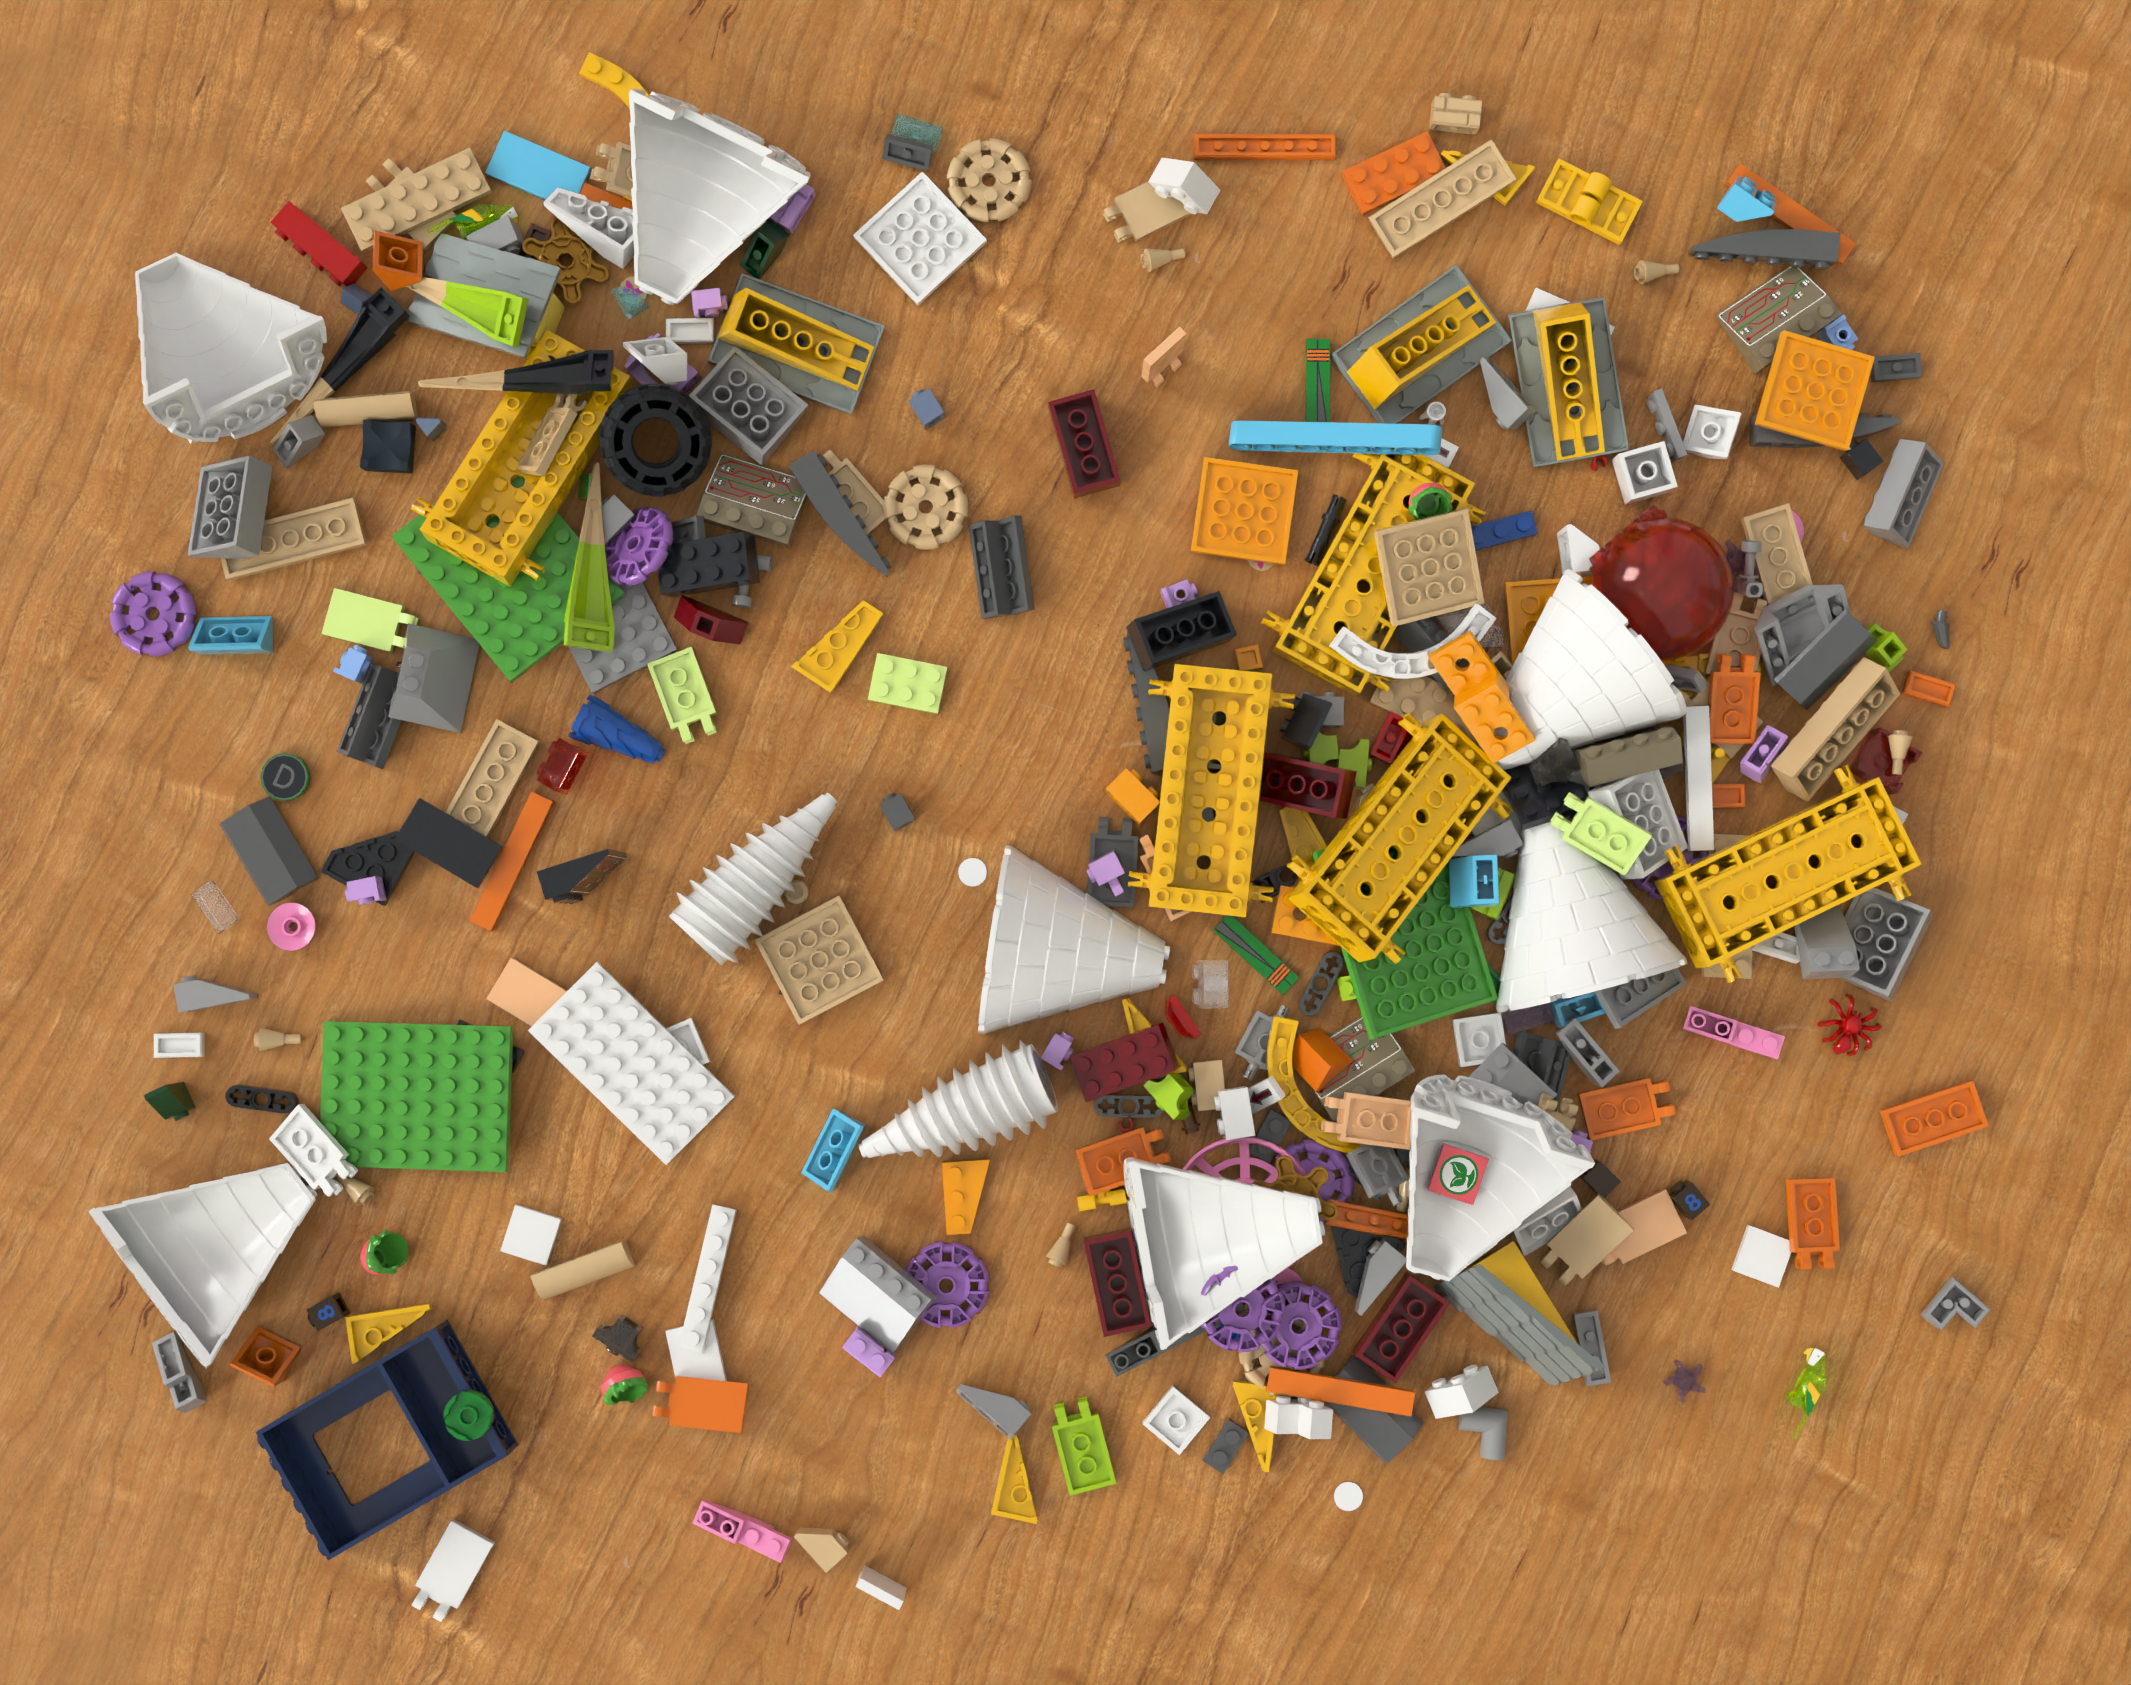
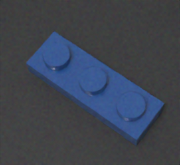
(1504, 530)

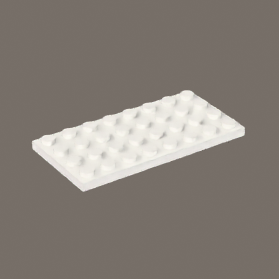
(631, 1063)

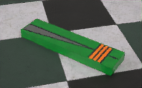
(1317, 380)
(1255, 954)

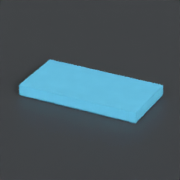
(535, 167)

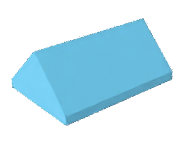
(233, 635)
(833, 1149)

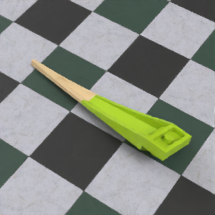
(489, 310)
(589, 606)

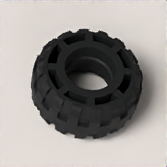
(642, 404)

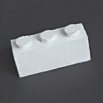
(1546, 1221)

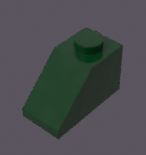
(764, 249)
(171, 1101)

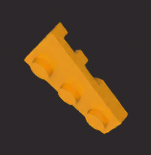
(962, 1193)

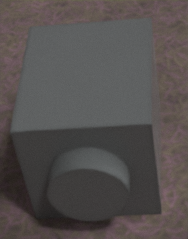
(897, 811)

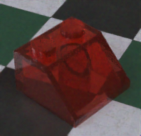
(561, 766)

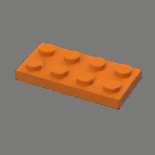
(1393, 173)
(1934, 1118)

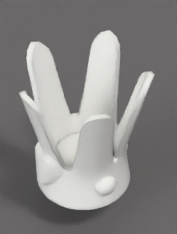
(1435, 412)

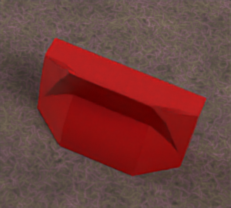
(1390, 739)
(1180, 1019)

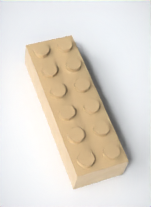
(1835, 729)

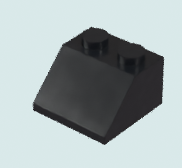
(1305, 721)

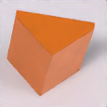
(397, 260)
(1318, 1058)
(266, 1357)

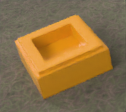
(1248, 658)

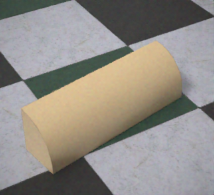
(374, 407)
(583, 1270)

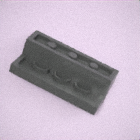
(1001, 567)
(1825, 659)
(369, 728)
(268, 850)
(1545, 1058)
(1381, 1431)

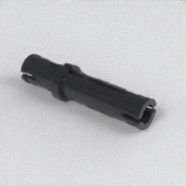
(1326, 529)

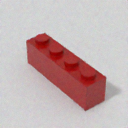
(318, 244)

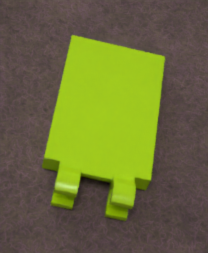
(1082, 1449)

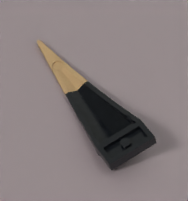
(367, 336)
(566, 375)

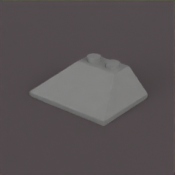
(1795, 622)
(434, 678)

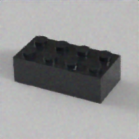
(709, 565)
(1181, 630)

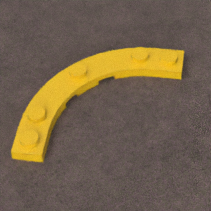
(610, 77)
(1293, 1105)

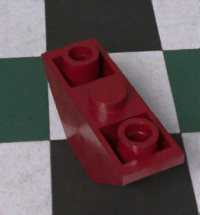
(709, 621)

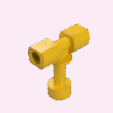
(1114, 1197)

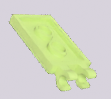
(366, 620)
(683, 692)
(1602, 833)

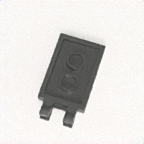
(1126, 850)

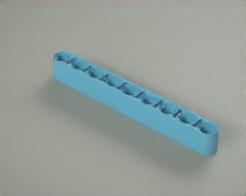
(1336, 437)

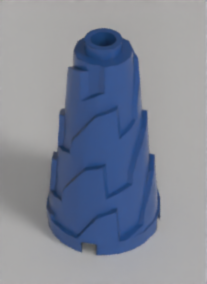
(612, 731)

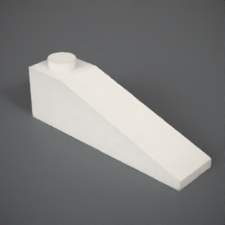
(598, 224)

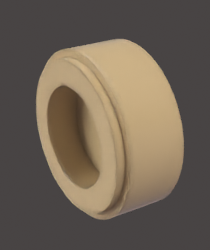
(801, 894)

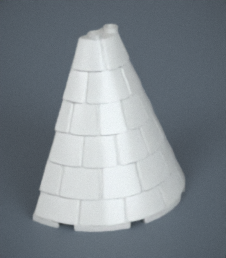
(697, 191)
(220, 351)
(1586, 675)
(1574, 927)
(1059, 949)
(1526, 1169)
(1199, 1224)
(207, 1247)

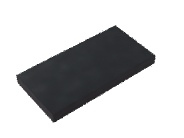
(449, 843)

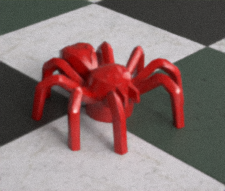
(1850, 1026)

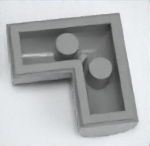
(1954, 1299)
(1493, 1429)

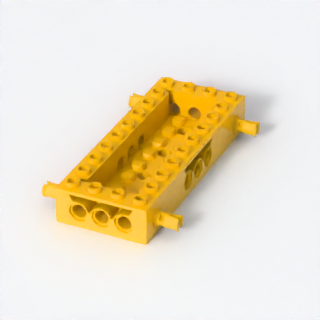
(485, 477)
(1352, 558)
(1190, 788)
(1388, 818)
(1782, 850)

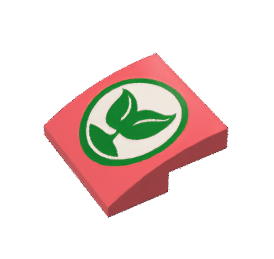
(1458, 1174)

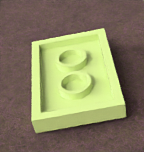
(907, 683)

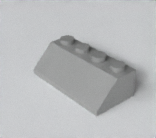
(1904, 492)

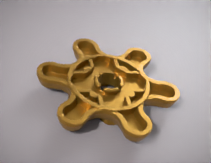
(565, 244)
(1307, 1184)

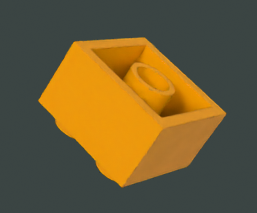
(1133, 795)

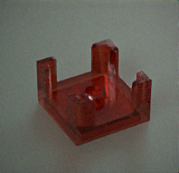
(1876, 761)

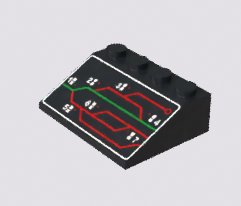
(578, 877)

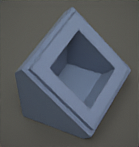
(354, 297)
(431, 427)

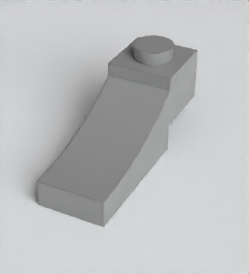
(178, 1374)

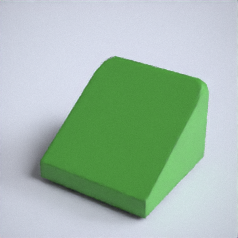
(584, 486)

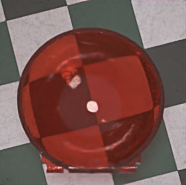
(1667, 582)

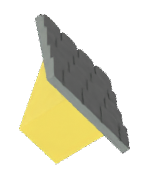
(495, 269)

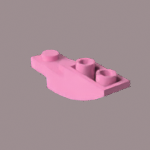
(1733, 1032)
(742, 1529)

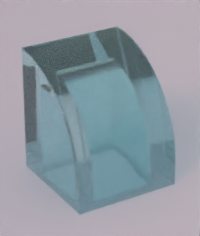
(629, 301)

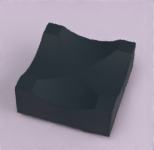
(388, 446)

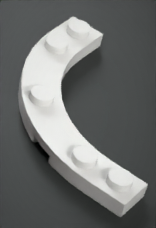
(1406, 664)

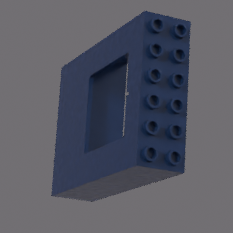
(423, 1381)

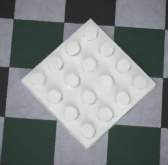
(920, 238)

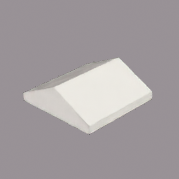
(1711, 432)

